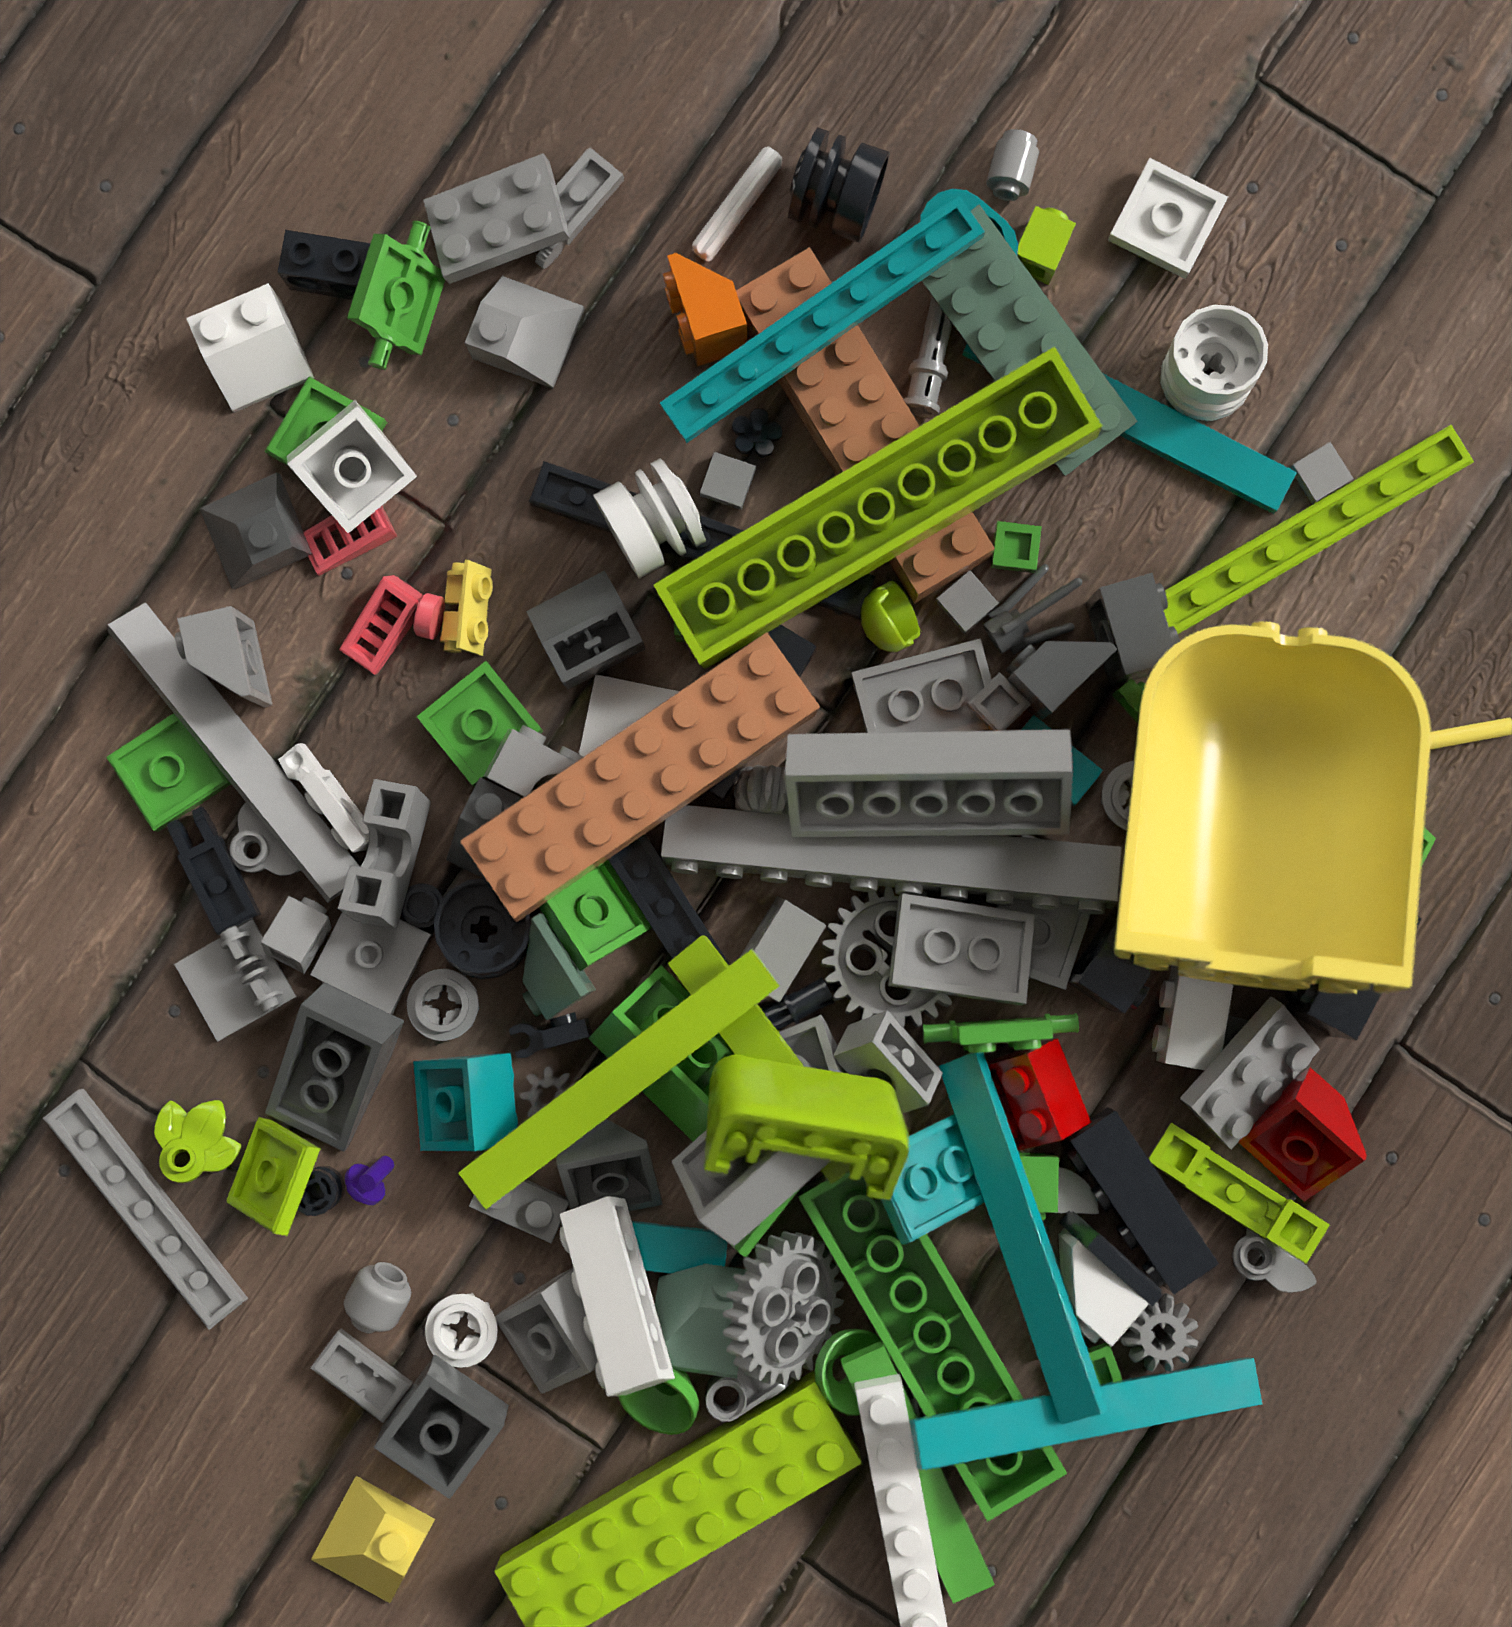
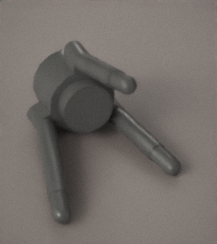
(1008, 628)

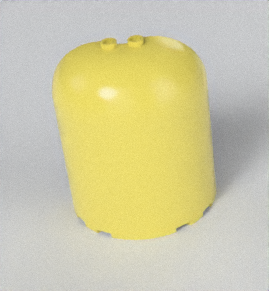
(1276, 813)

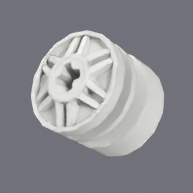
(1219, 340)
(650, 517)

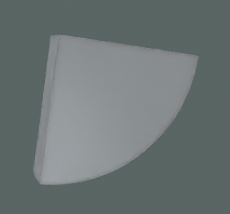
(1075, 1194)

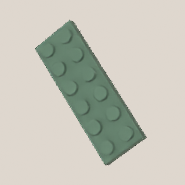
(1012, 322)

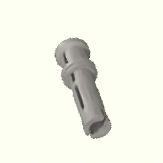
(928, 369)

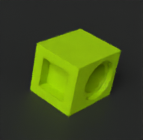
(1044, 242)

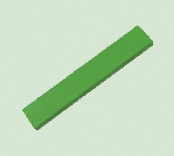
(953, 1543)

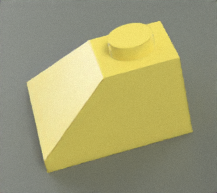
(373, 1539)

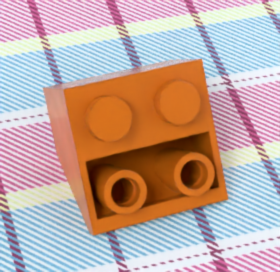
(709, 310)

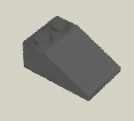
(333, 1065)

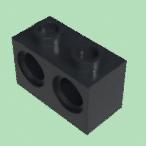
(321, 264)

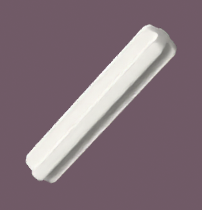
(737, 204)

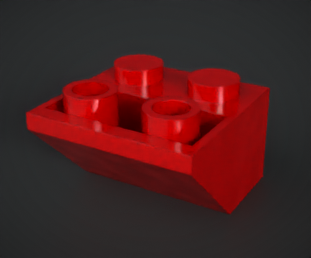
(1038, 1095)

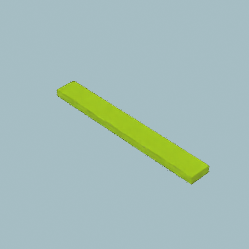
(1315, 528)
(619, 1079)

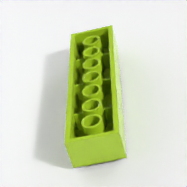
(679, 1510)

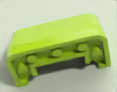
(806, 1114)

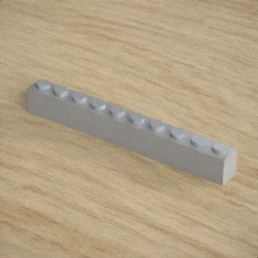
(952, 864)

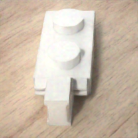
(327, 797)

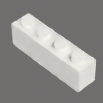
(1192, 1021)
(615, 1296)

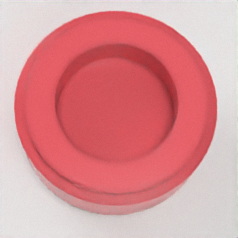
(429, 616)

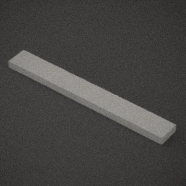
(234, 750)

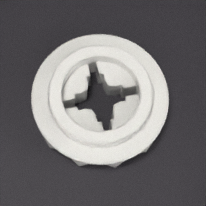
(443, 1340)

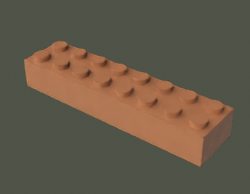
(855, 413)
(641, 777)

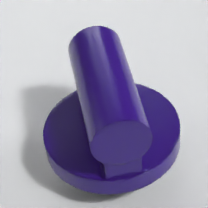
(366, 1183)

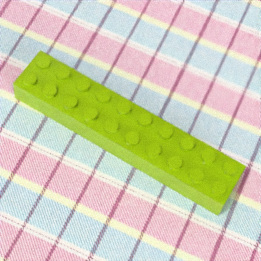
(879, 508)

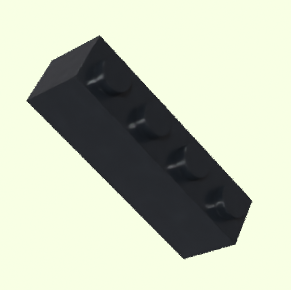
(1140, 1201)

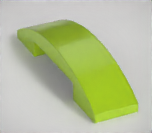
(1238, 1194)

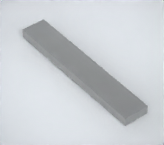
(145, 1208)

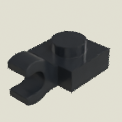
(562, 1030)

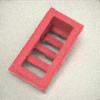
(369, 540)
(370, 614)

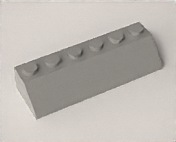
(929, 783)

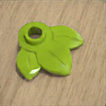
(198, 1134)

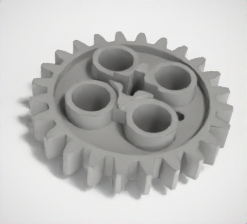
(867, 987)
(783, 1308)

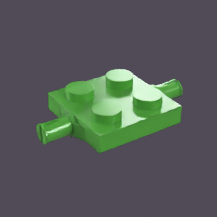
(397, 294)
(1018, 1032)

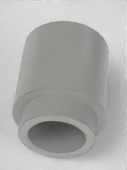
(1013, 165)

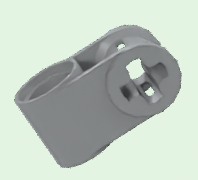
(750, 1394)

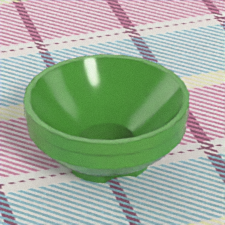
(841, 1394)
(663, 1406)

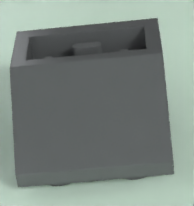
(586, 630)

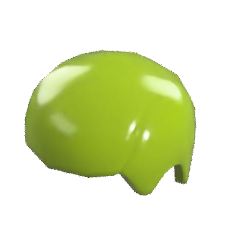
(889, 618)

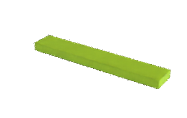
(751, 1032)

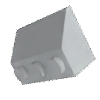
(749, 1191)

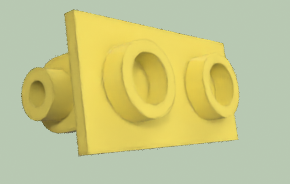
(471, 588)

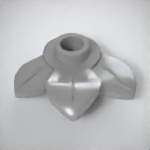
(271, 855)
(1277, 1267)

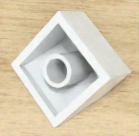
(250, 347)
(350, 466)
(1097, 1295)

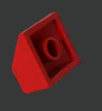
(1306, 1136)

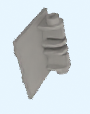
(234, 980)

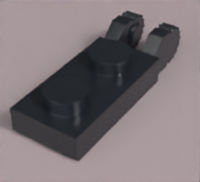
(214, 874)

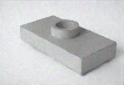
(361, 1375)

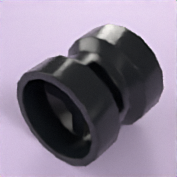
(325, 1187)

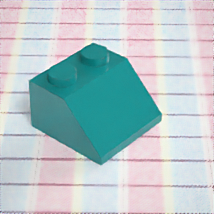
(465, 1101)

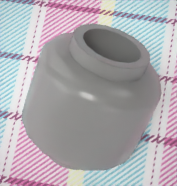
(377, 1297)

